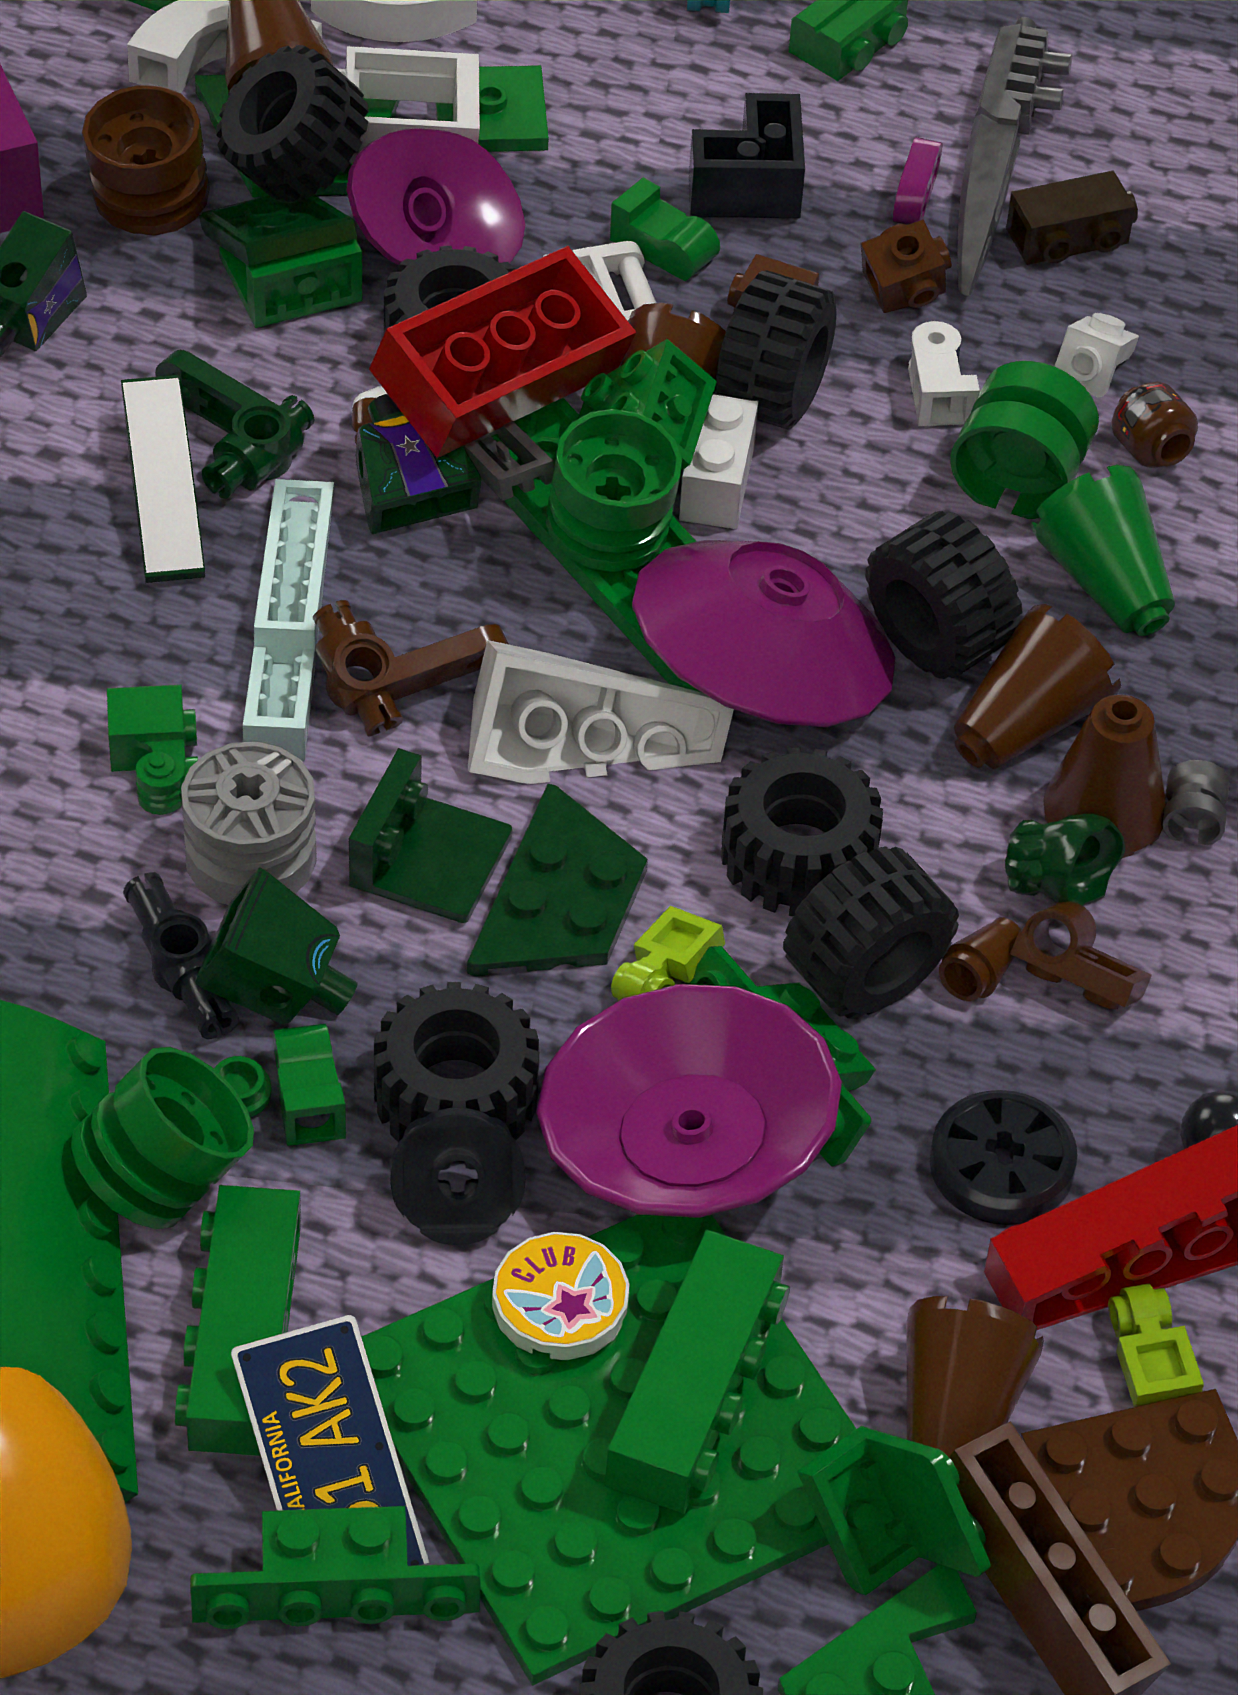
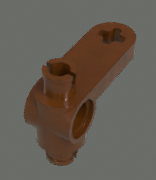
(356, 644)

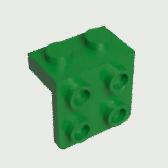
(890, 1504)

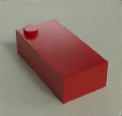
(501, 350)

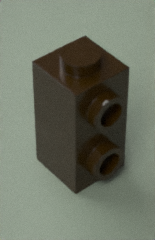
(1071, 217)

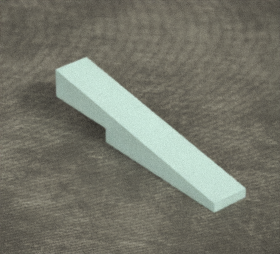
(284, 623)

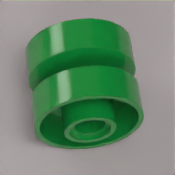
(1024, 436)

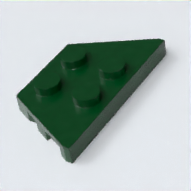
(561, 893)

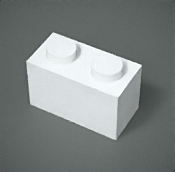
(721, 464)

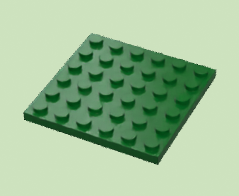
(519, 1444)

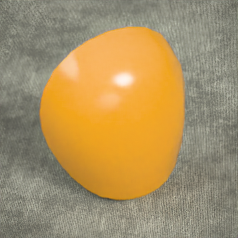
(59, 1526)

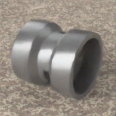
(1196, 801)

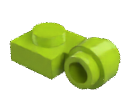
(665, 950)
(1152, 1355)

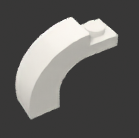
(397, 18)
(180, 42)

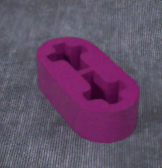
(917, 180)

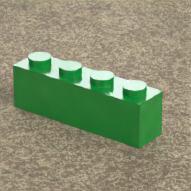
(241, 1300)
(695, 1372)

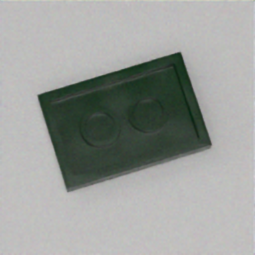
(275, 228)

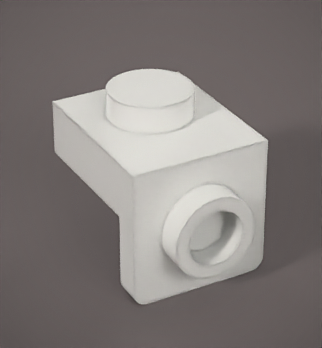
(1094, 350)

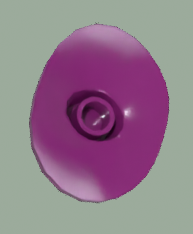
(436, 191)

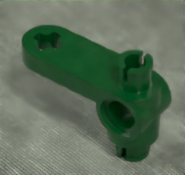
(259, 431)

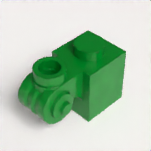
(150, 736)

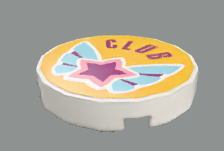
(560, 1295)

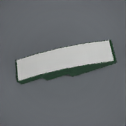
(162, 479)

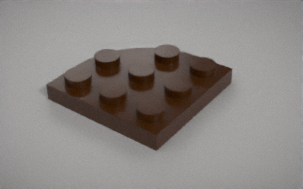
(1150, 1491)

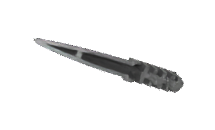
(1004, 109)

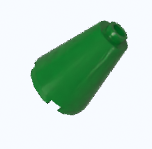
(1109, 547)

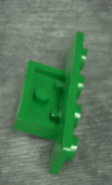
(854, 1069)
(334, 1568)

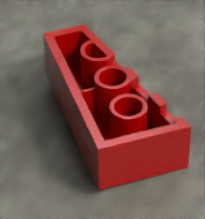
(1139, 1230)

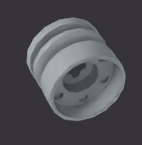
(245, 812)

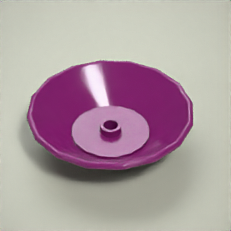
(764, 631)
(689, 1100)

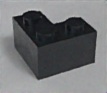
(754, 168)

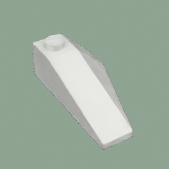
(563, 714)

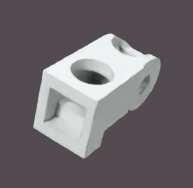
(937, 385)

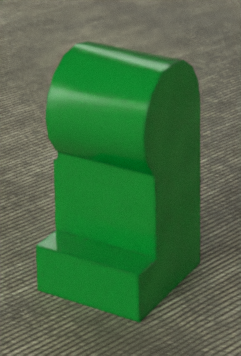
(662, 232)
(308, 1084)

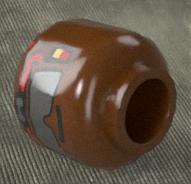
(1155, 425)

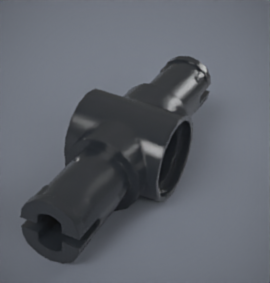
(177, 952)

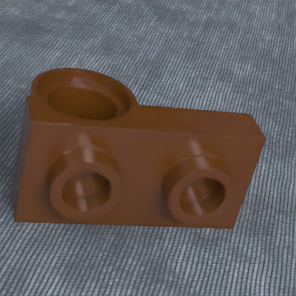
(1103, 977)

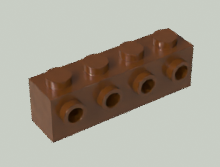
(1053, 1573)

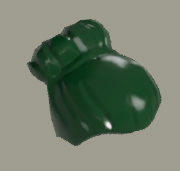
(1064, 858)

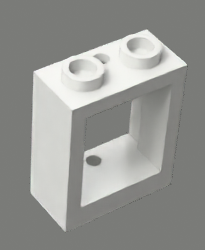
(420, 78)

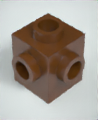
(905, 266)

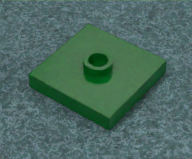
(509, 109)

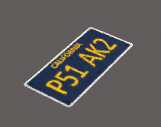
(323, 1423)

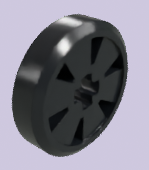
(996, 1192)

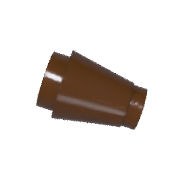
(979, 960)

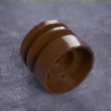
(146, 159)

